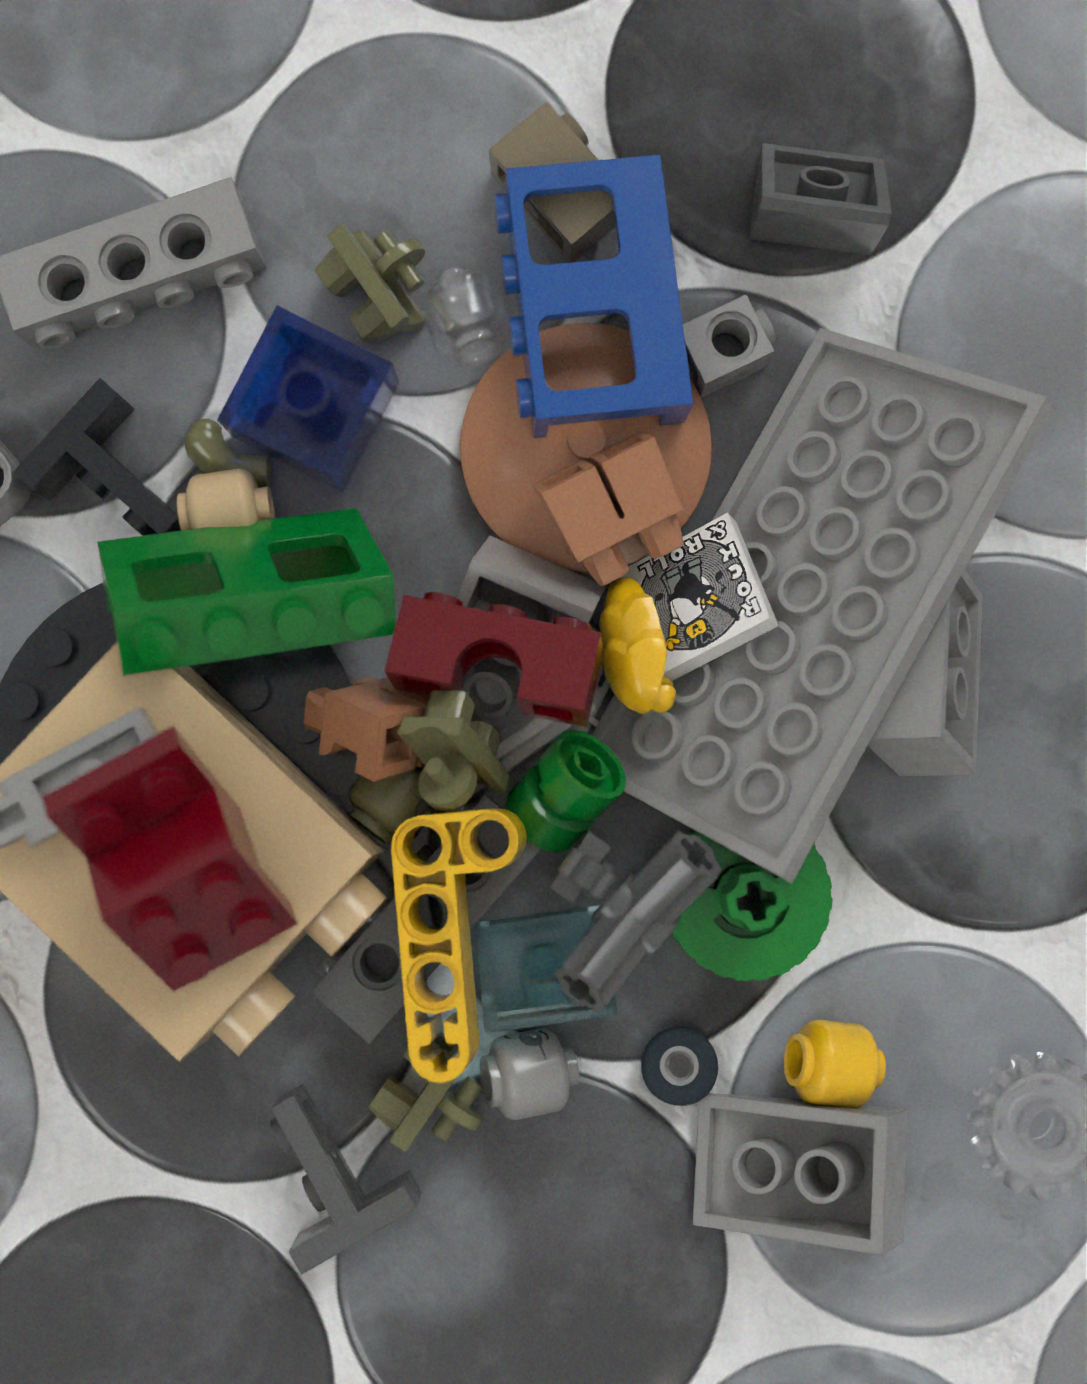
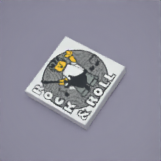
(705, 596)

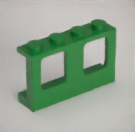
(246, 590)

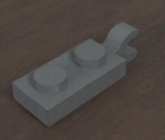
(584, 869)

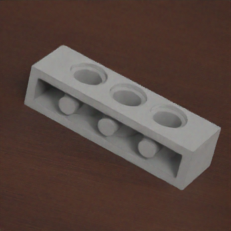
(38, 273)

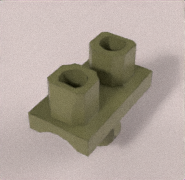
(357, 262)
(454, 750)
(408, 1111)

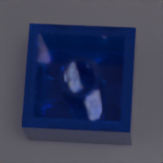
(309, 398)

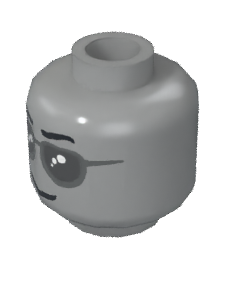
(528, 1074)

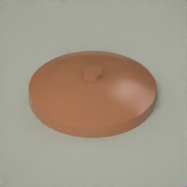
(505, 460)

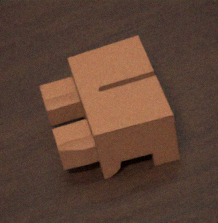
(642, 499)
(366, 722)

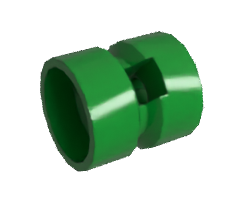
(567, 790)

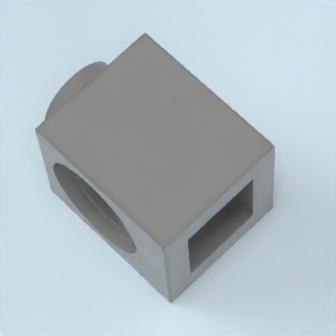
(714, 371)

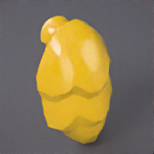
(634, 649)

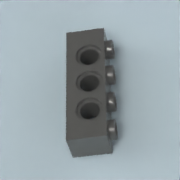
(371, 1001)

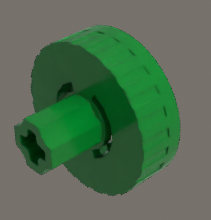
(763, 943)

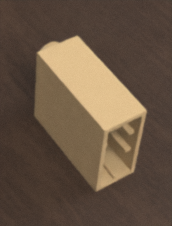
(295, 828)

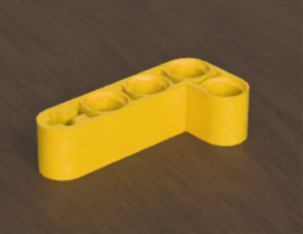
(446, 945)

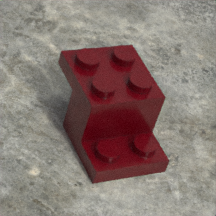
(170, 859)

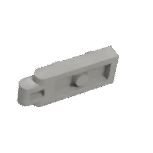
(22, 801)

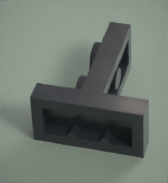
(78, 443)

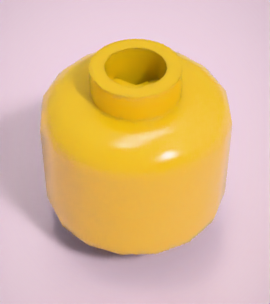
(834, 1063)

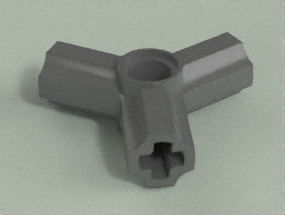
(636, 920)

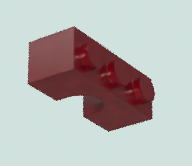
(442, 640)

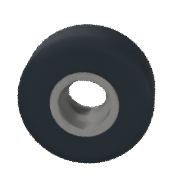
(656, 1061)

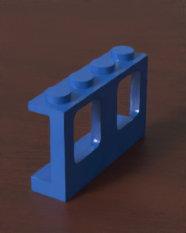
(634, 284)

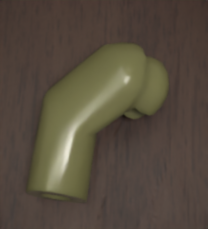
(212, 454)

